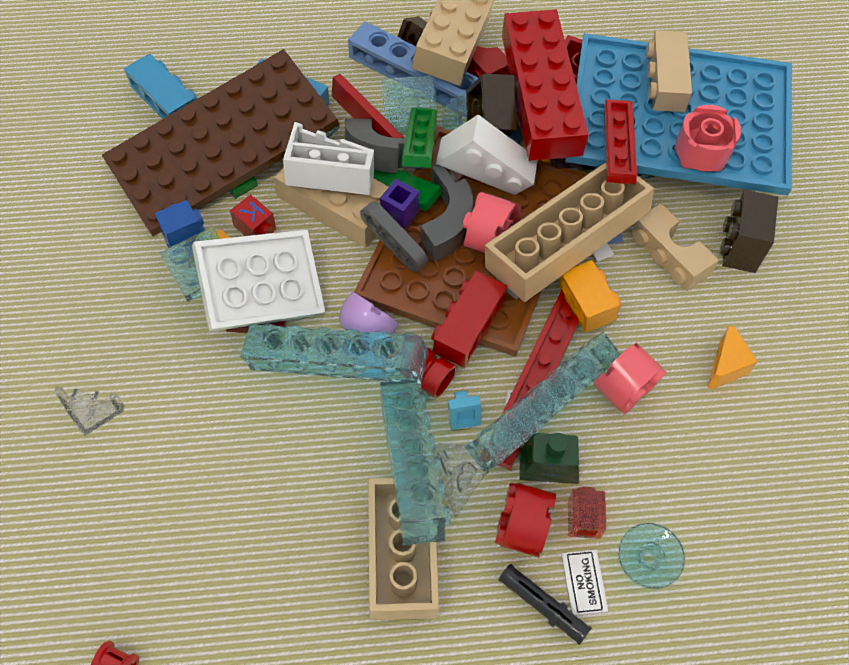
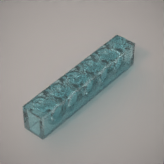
(284, 351)
(542, 402)
(412, 464)

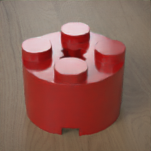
(525, 519)

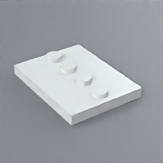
(257, 279)

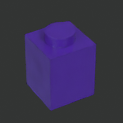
(401, 202)

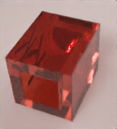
(586, 513)

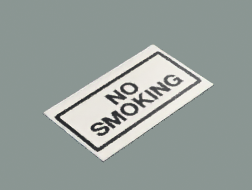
(584, 582)

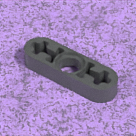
(394, 236)

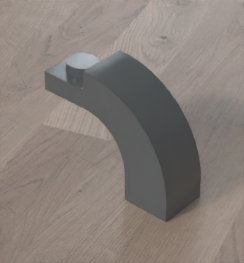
(387, 150)
(446, 232)

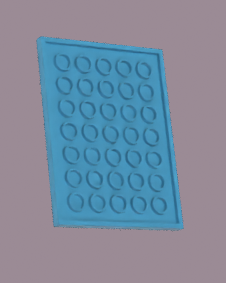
(747, 87)

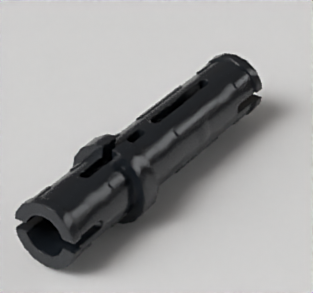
(545, 604)

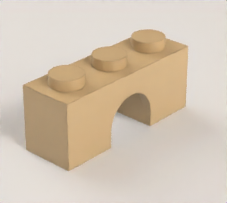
(685, 264)

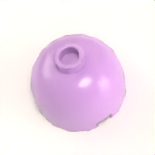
(363, 316)

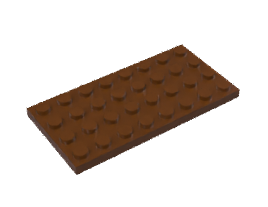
(218, 139)

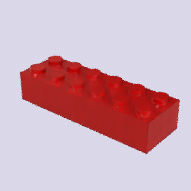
(546, 85)

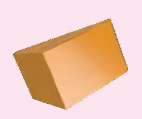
(732, 359)

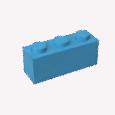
(157, 86)

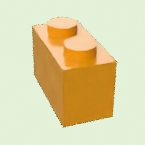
(590, 296)

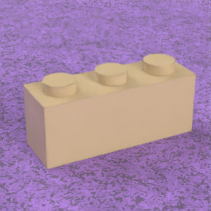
(669, 71)

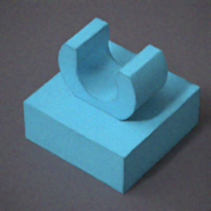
(464, 411)

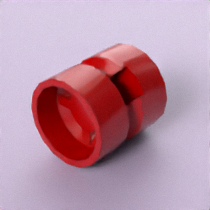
(437, 374)

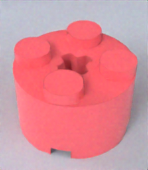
(707, 138)
(488, 220)
(630, 378)

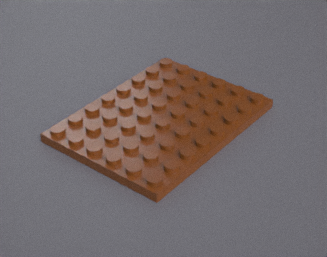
(428, 292)

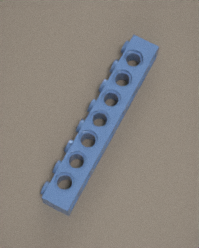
(394, 59)

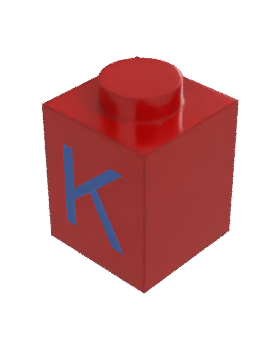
(252, 217)

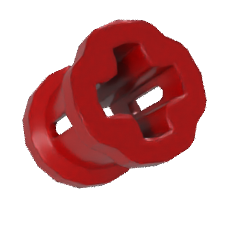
(109, 655)

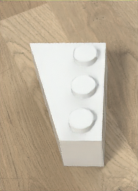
(487, 155)
(326, 163)

